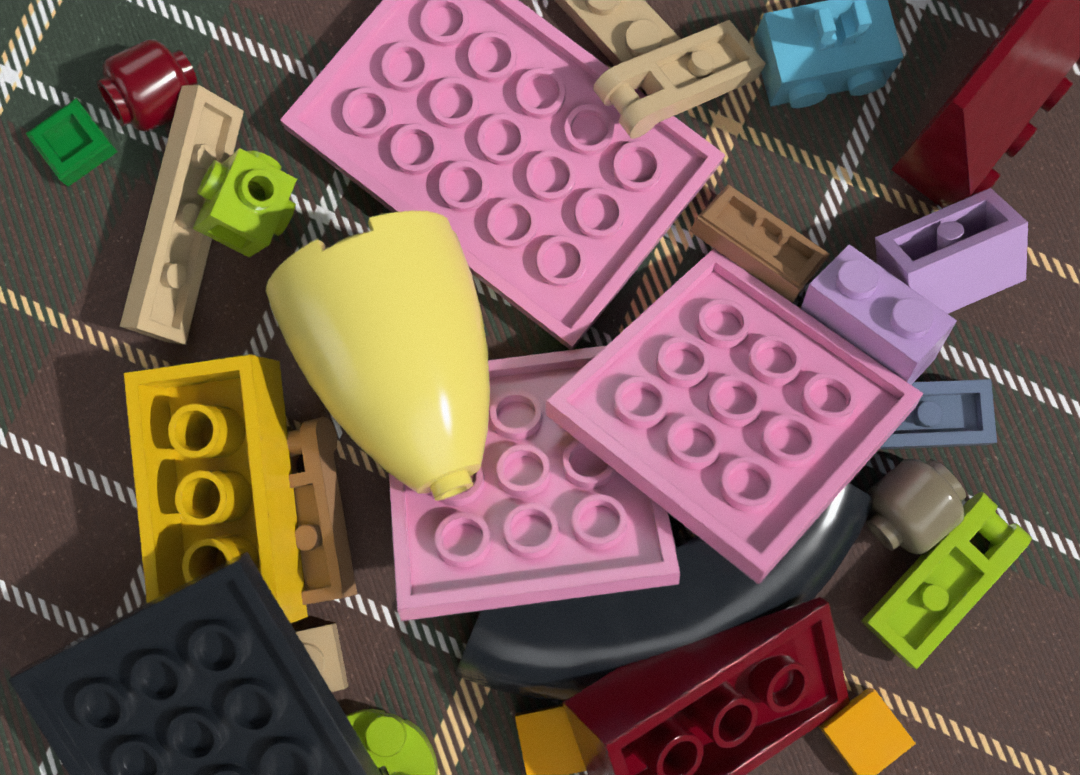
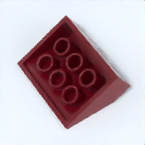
(995, 103)

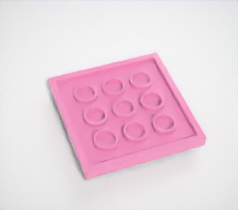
(734, 411)
(539, 516)

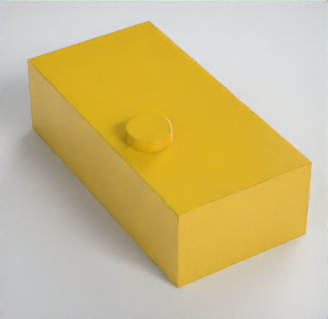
(214, 474)

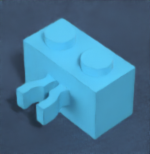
(827, 50)

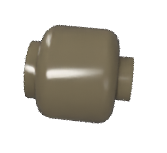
(915, 506)

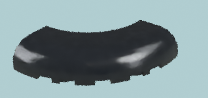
(571, 643)

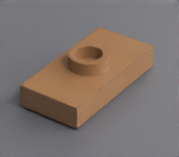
(759, 243)

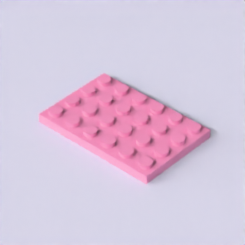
(501, 133)

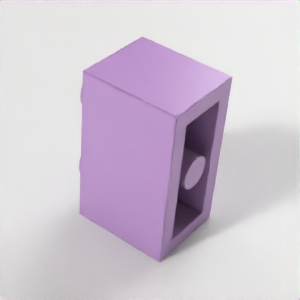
(959, 251)
(878, 314)

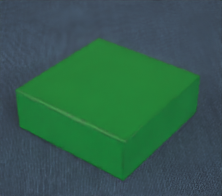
(71, 142)

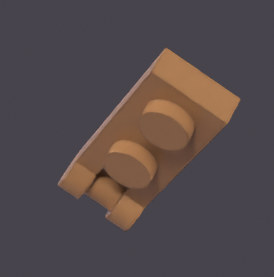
(320, 513)

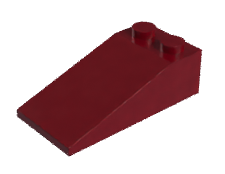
(716, 700)

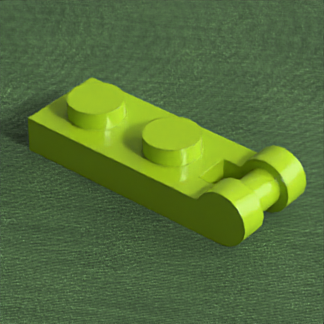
(945, 583)

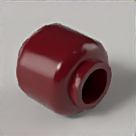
(145, 84)

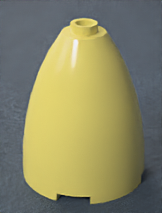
(394, 345)

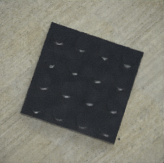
(193, 689)

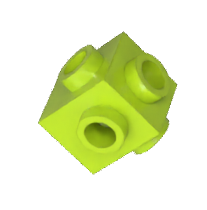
(245, 201)

